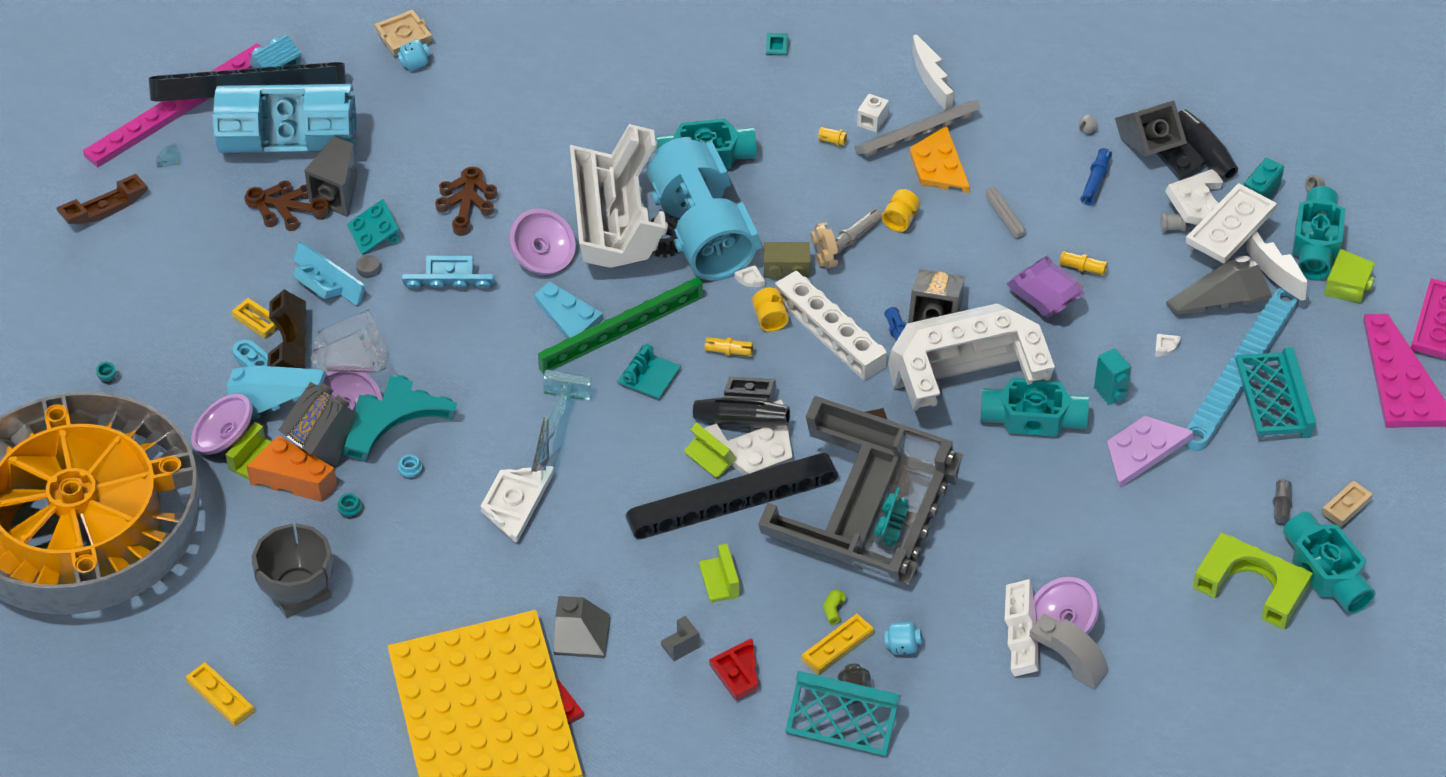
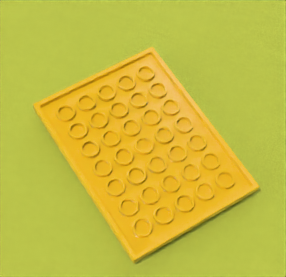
(484, 702)

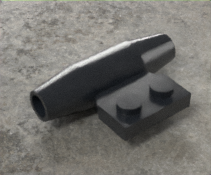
(1201, 149)
(744, 405)

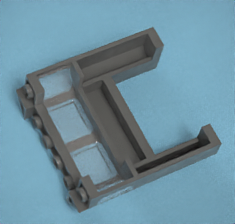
(886, 459)

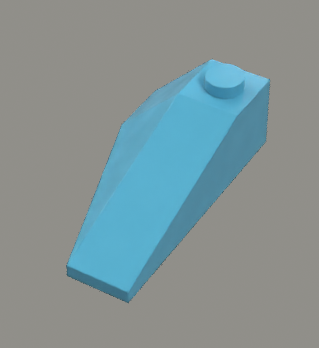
(271, 386)

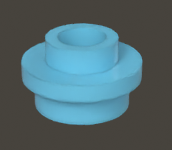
(409, 461)

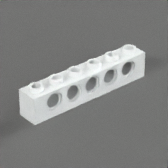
(831, 326)

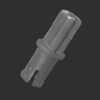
(1282, 501)

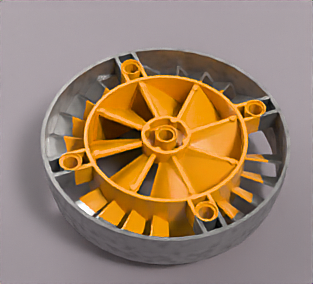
(104, 479)

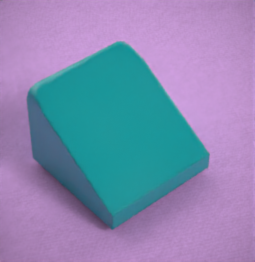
(776, 43)

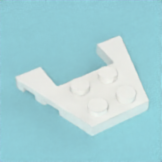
(1193, 195)
(757, 449)

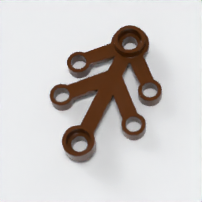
(470, 178)
(257, 198)

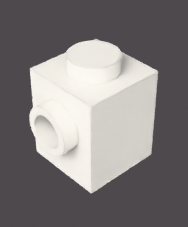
(872, 113)

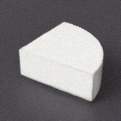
(750, 277)
(1166, 344)

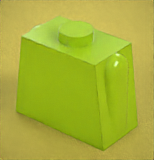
(1350, 277)

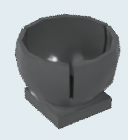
(291, 571)

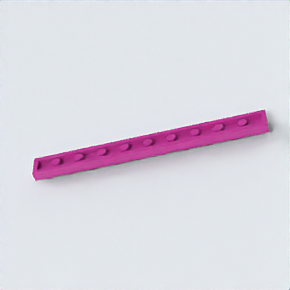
(154, 118)

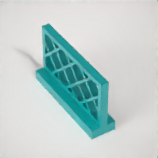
(1294, 385)
(846, 690)

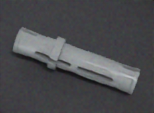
(848, 236)

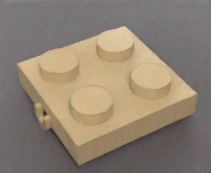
(402, 30)

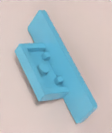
(449, 271)
(325, 276)

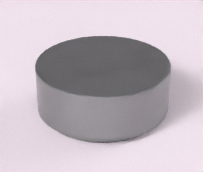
(368, 266)

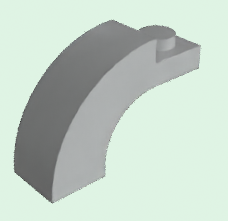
(1075, 646)

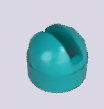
(104, 369)

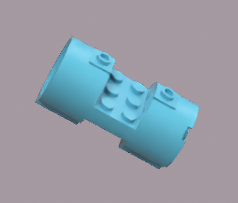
(282, 117)
(711, 230)

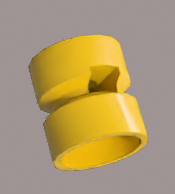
(901, 210)
(770, 309)

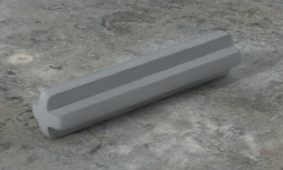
(1005, 212)

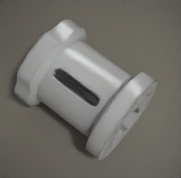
(1172, 222)

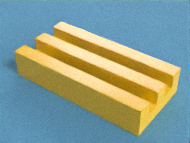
(252, 320)

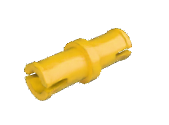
(1083, 263)
(729, 346)

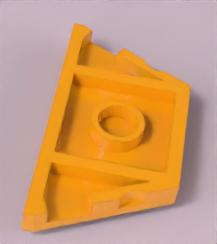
(938, 162)

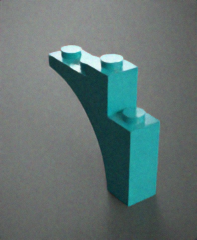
(399, 405)

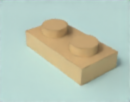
(1347, 503)

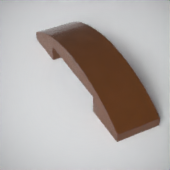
(103, 206)

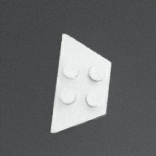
(514, 498)

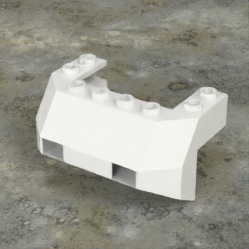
(608, 201)
(965, 344)

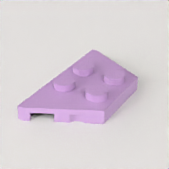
(1144, 446)

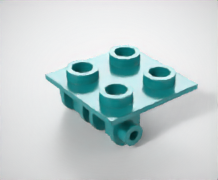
(374, 227)
(648, 372)
(898, 508)

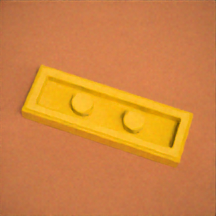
(837, 644)
(219, 694)

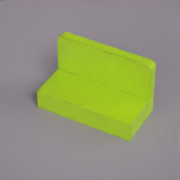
(246, 449)
(709, 452)
(720, 576)

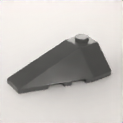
(1230, 283)

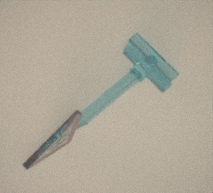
(564, 387)

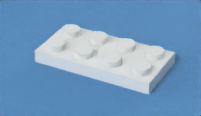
(1231, 223)

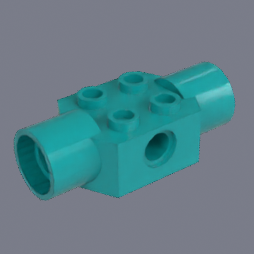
(729, 142)
(1318, 232)
(1034, 408)
(1332, 560)

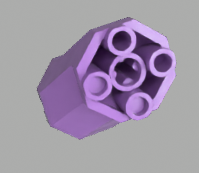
(1046, 287)

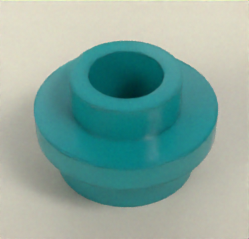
(349, 500)

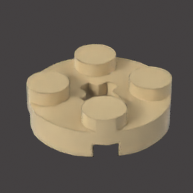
(825, 245)

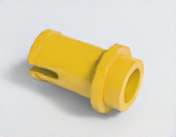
(833, 136)

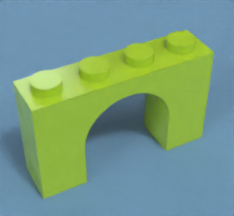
(1233, 556)

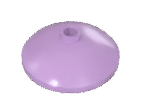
(548, 232)
(350, 385)
(222, 424)
(1068, 599)

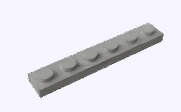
(909, 131)

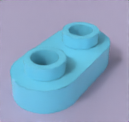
(255, 355)

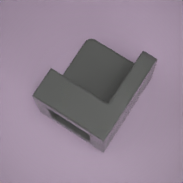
(683, 641)

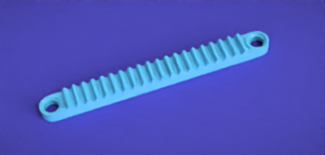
(1229, 385)

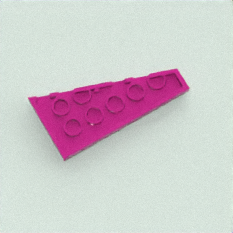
(1402, 383)

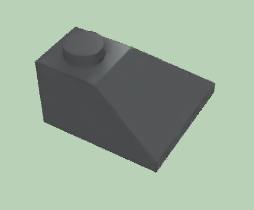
(580, 628)

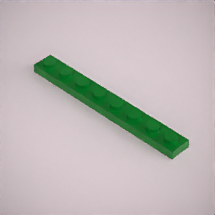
(620, 325)

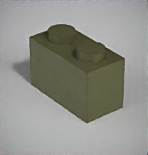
(785, 258)

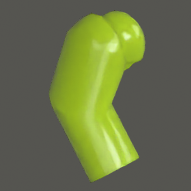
(830, 605)

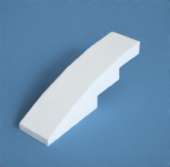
(930, 70)
(1279, 268)
(1020, 618)

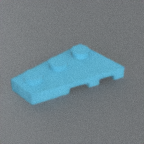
(567, 310)

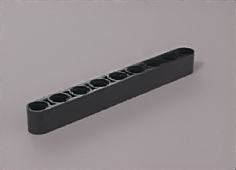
(204, 84)
(731, 496)

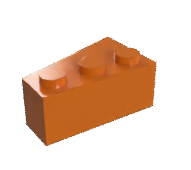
(292, 469)

